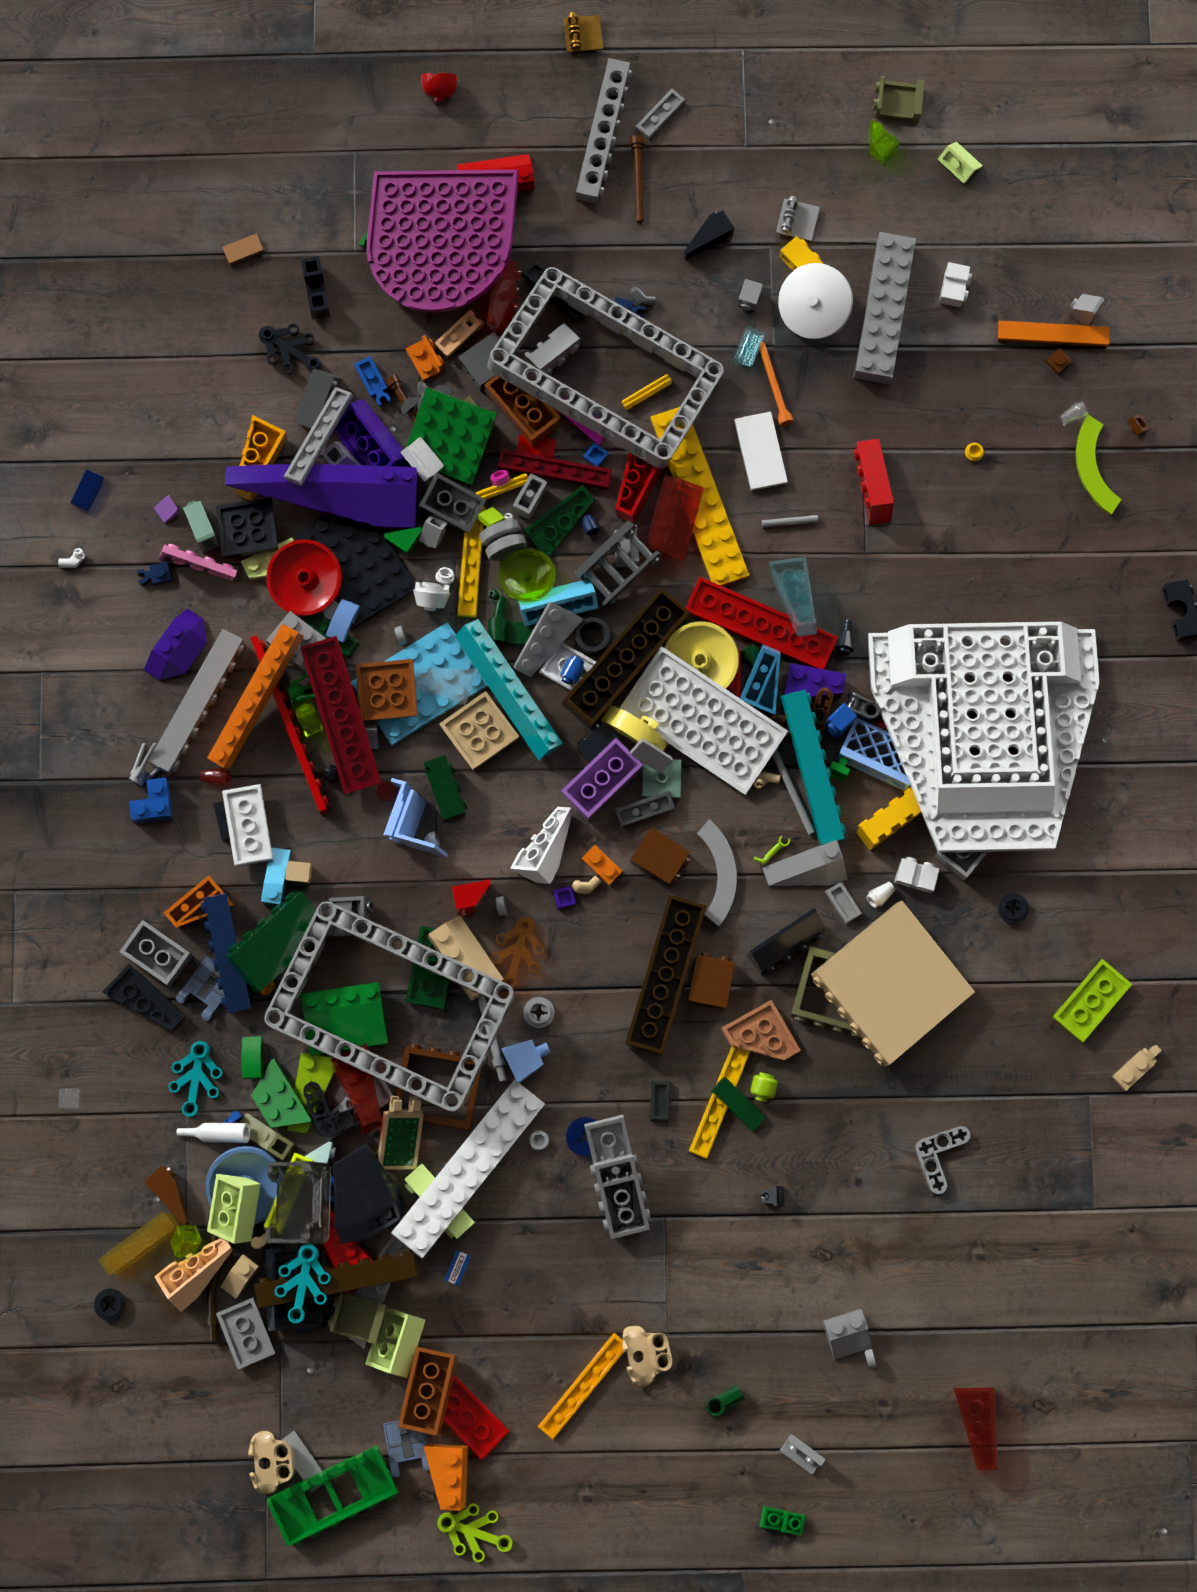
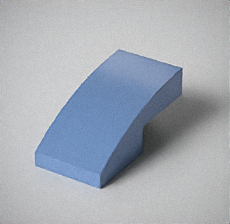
(342, 620)

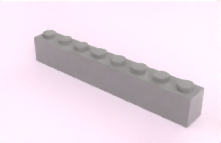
(196, 702)

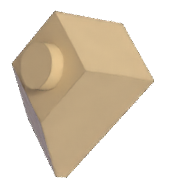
(240, 1276)

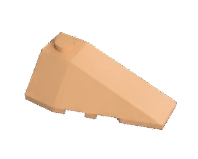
(187, 1279)

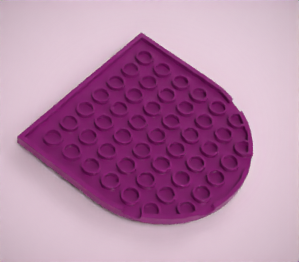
(440, 234)

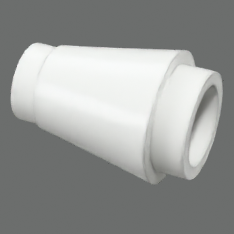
(880, 894)

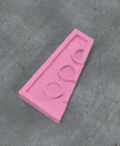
(197, 563)

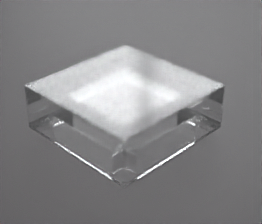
(69, 1098)

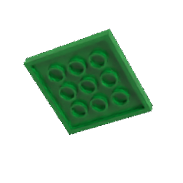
(453, 432)

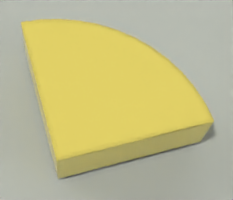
(652, 723)

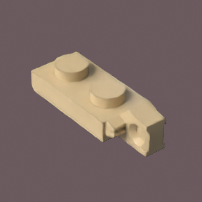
(1136, 1067)

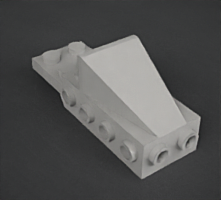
(617, 1178)

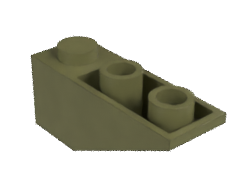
(269, 1138)

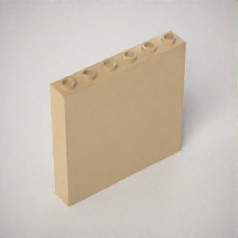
(892, 983)

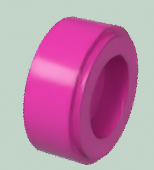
(500, 477)

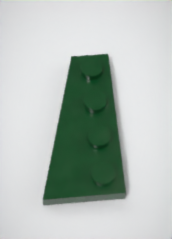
(556, 523)

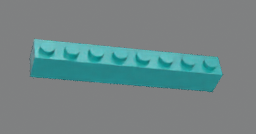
(508, 689)
(812, 767)

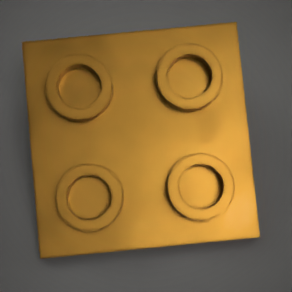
(583, 33)

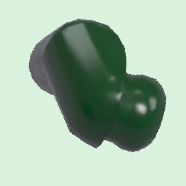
(498, 600)

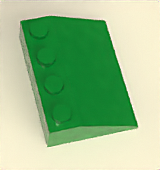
(349, 1013)

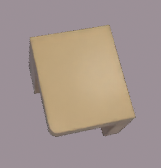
(298, 872)

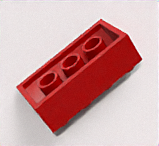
(521, 163)

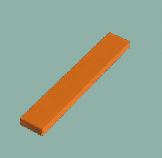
(1053, 333)

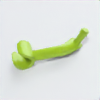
(778, 846)

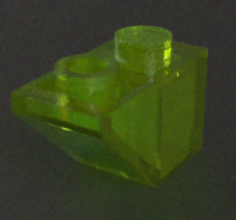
(881, 143)
(307, 716)

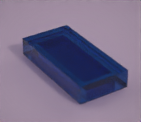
(87, 490)

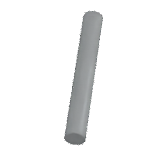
(789, 521)

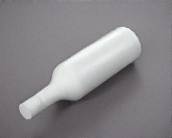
(219, 1132)

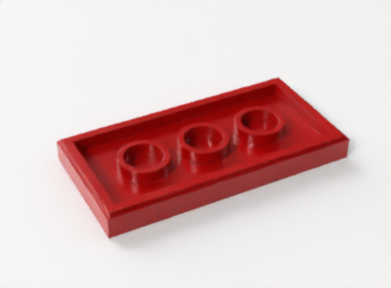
(473, 1420)

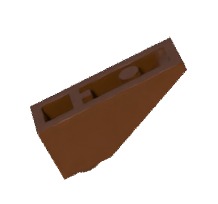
(167, 1190)

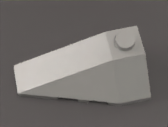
(816, 866)

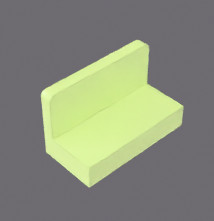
(959, 162)

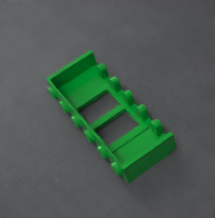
(293, 1509)

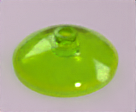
(527, 564)

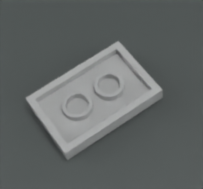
(245, 1333)

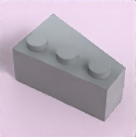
(553, 350)

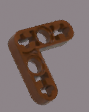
(820, 722)

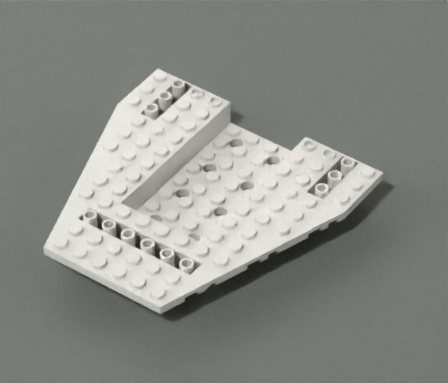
(992, 797)

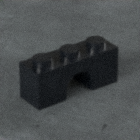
(315, 287)
(1181, 594)

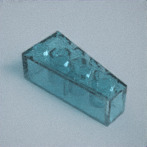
(794, 589)

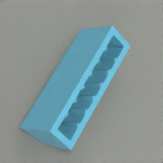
(574, 597)

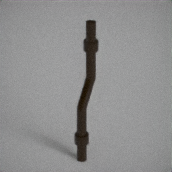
(212, 1320)

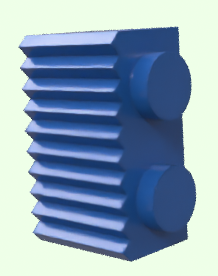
(840, 721)

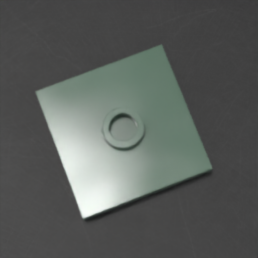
(656, 783)

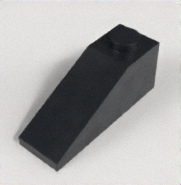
(714, 230)

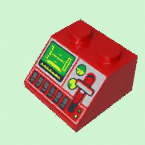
(470, 896)

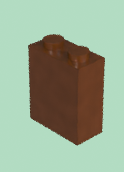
(660, 857)
(711, 981)

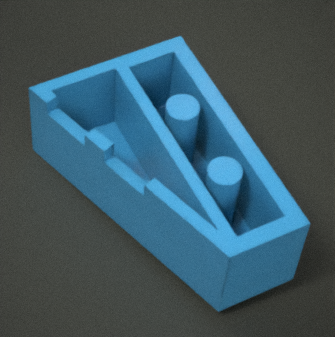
(763, 680)

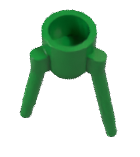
(297, 690)

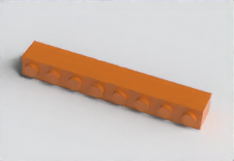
(255, 696)

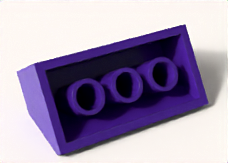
(368, 437)

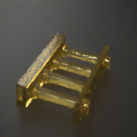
(139, 1244)

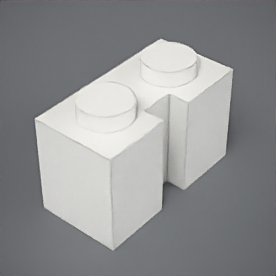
(954, 285)
(916, 875)

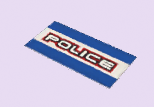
(457, 1267)

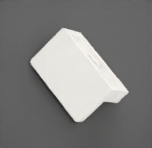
(423, 458)

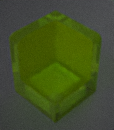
(185, 1240)

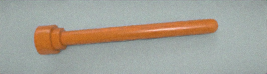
(785, 418)

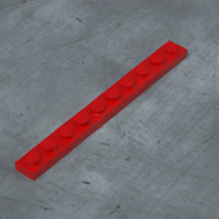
(294, 733)

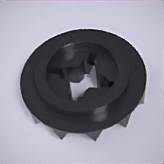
(1020, 903)
(100, 1304)

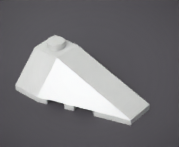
(543, 855)

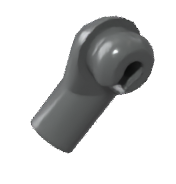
(640, 298)

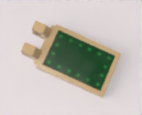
(400, 1134)

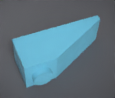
(275, 880)

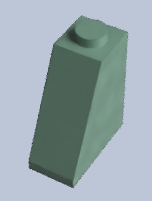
(201, 526)

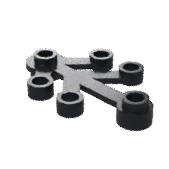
(287, 347)

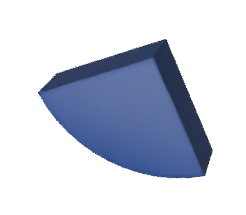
(234, 1117)

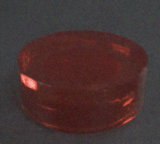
(386, 791)

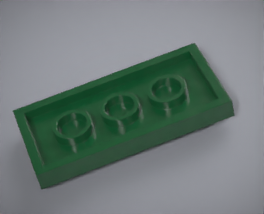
(424, 986)

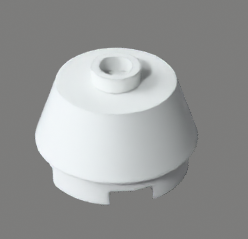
(431, 595)

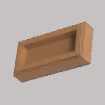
(243, 249)

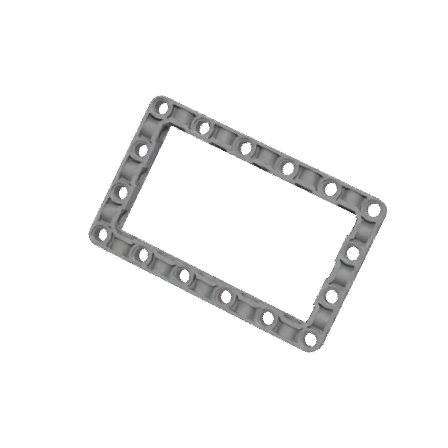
(579, 406)
(363, 1059)

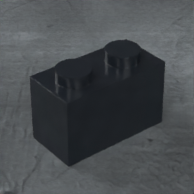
(595, 743)

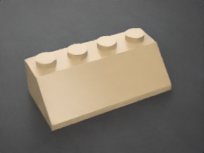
(459, 943)

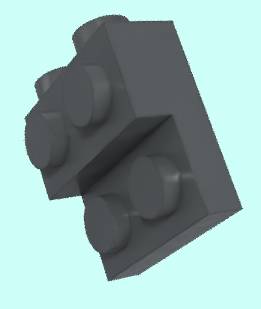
(359, 905)

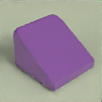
(167, 509)

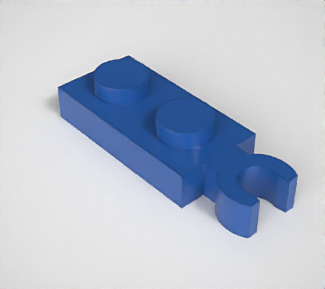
(372, 380)

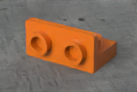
(425, 359)

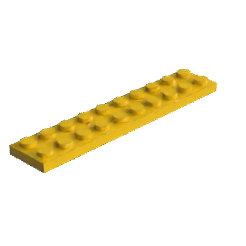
(711, 527)

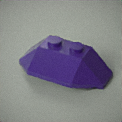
(177, 647)

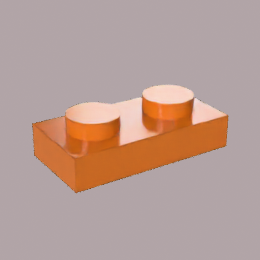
(602, 865)

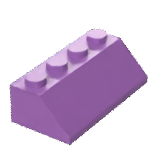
(602, 779)

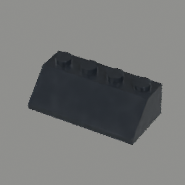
(787, 941)

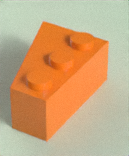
(189, 907)
(448, 1474)

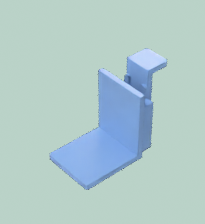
(406, 818)

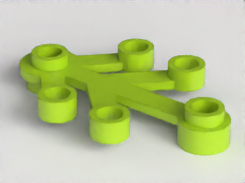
(471, 1531)

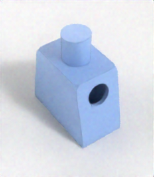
(525, 1058)

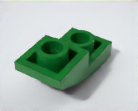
(252, 1057)
(782, 1520)

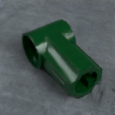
(726, 1400)

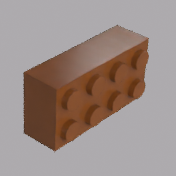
(526, 413)
(428, 1391)

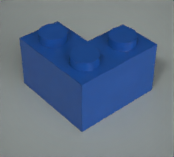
(155, 808)

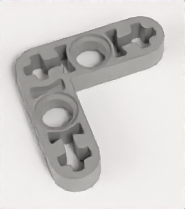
(932, 1156)

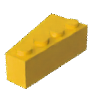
(889, 820)

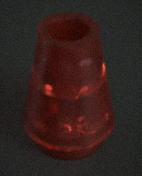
(215, 776)

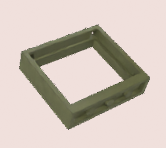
(818, 1020)

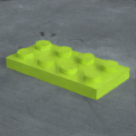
(1092, 1001)

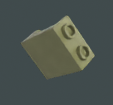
(899, 100)
(357, 1318)

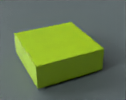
(490, 517)

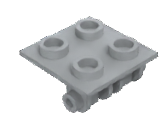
(797, 219)

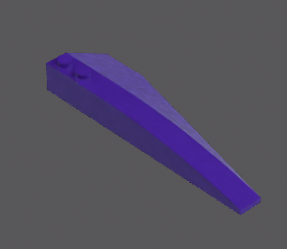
(359, 492)

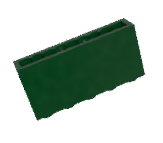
(273, 943)

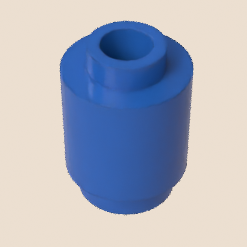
(572, 670)

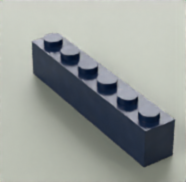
(223, 937)

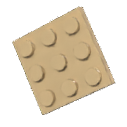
(479, 730)

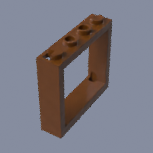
(451, 1056)

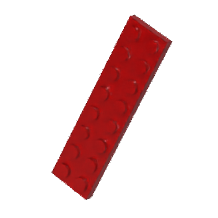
(758, 623)

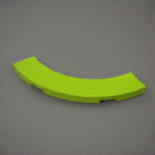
(1088, 468)

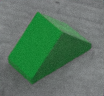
(405, 539)

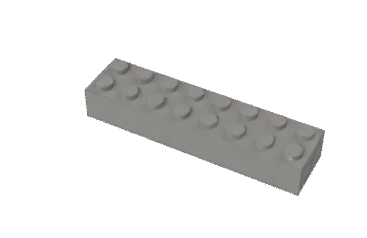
(884, 308)

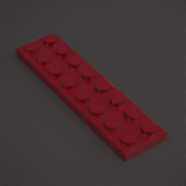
(340, 715)

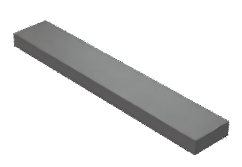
(318, 436)

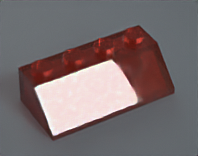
(502, 299)
(674, 517)

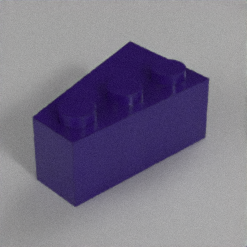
(813, 679)

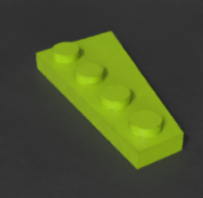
(311, 1069)

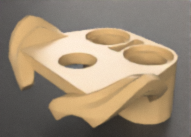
(637, 1339)
(264, 1445)

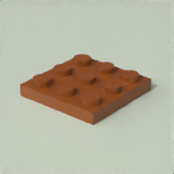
(387, 690)

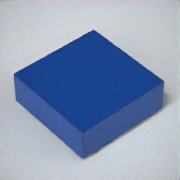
(595, 455)

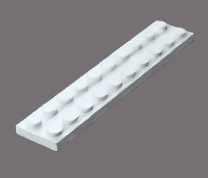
(467, 1169)

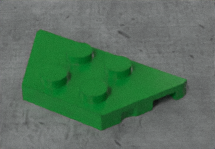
(279, 1099)

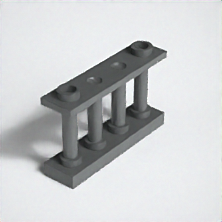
(613, 545)

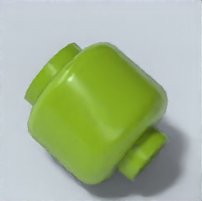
(764, 1086)

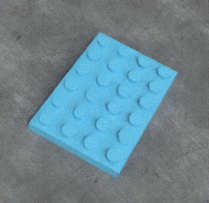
(434, 650)

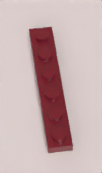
(554, 468)

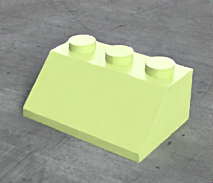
(233, 1208)
(396, 1343)

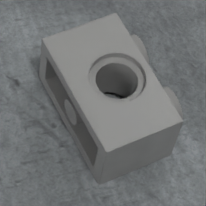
(530, 496)

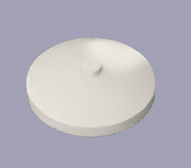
(815, 301)

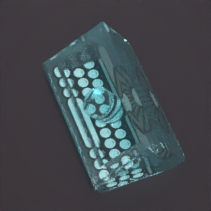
(748, 346)

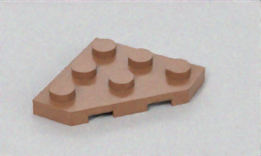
(762, 1033)

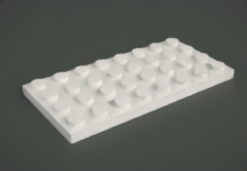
(704, 720)

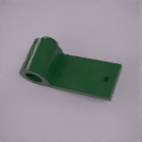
(508, 632)

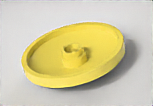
(707, 650)

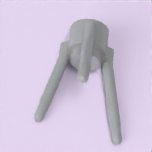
(138, 773)

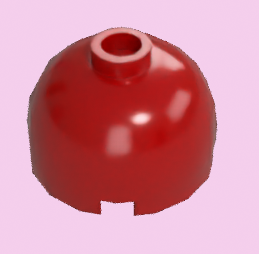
(439, 85)

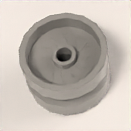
(502, 539)

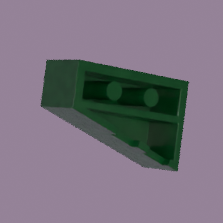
(445, 788)

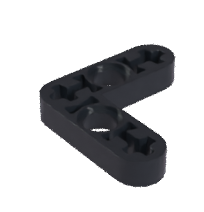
(331, 1120)

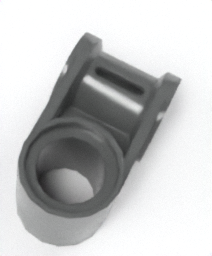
(861, 705)

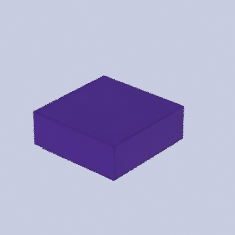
(564, 897)

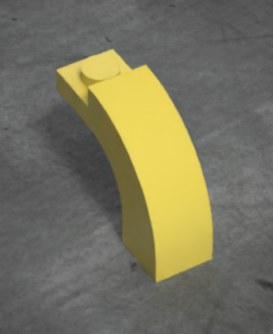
(632, 727)

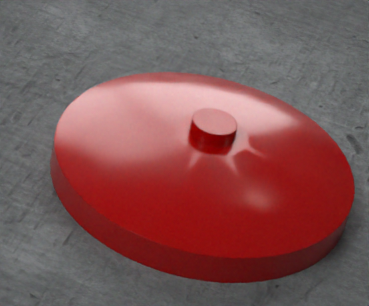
(304, 577)

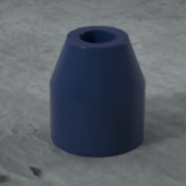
(590, 525)

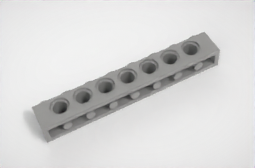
(614, 71)

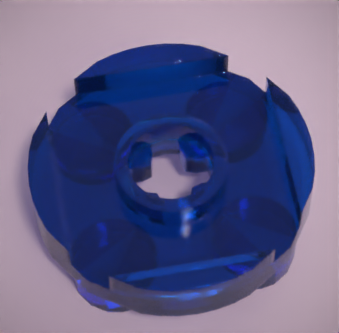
(574, 1134)

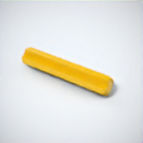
(646, 392)
(496, 490)

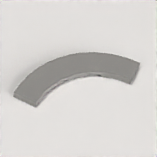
(725, 869)

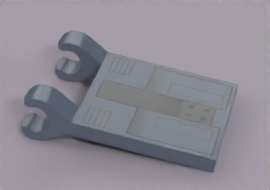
(205, 987)
(404, 1446)

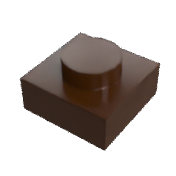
(1058, 361)
(1138, 425)

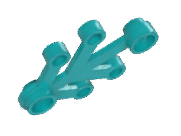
(195, 1075)
(303, 1280)

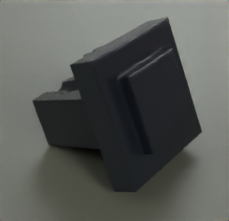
(773, 1196)

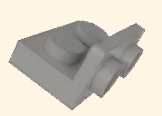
(802, 1454)

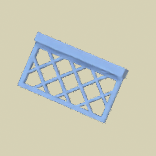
(869, 765)

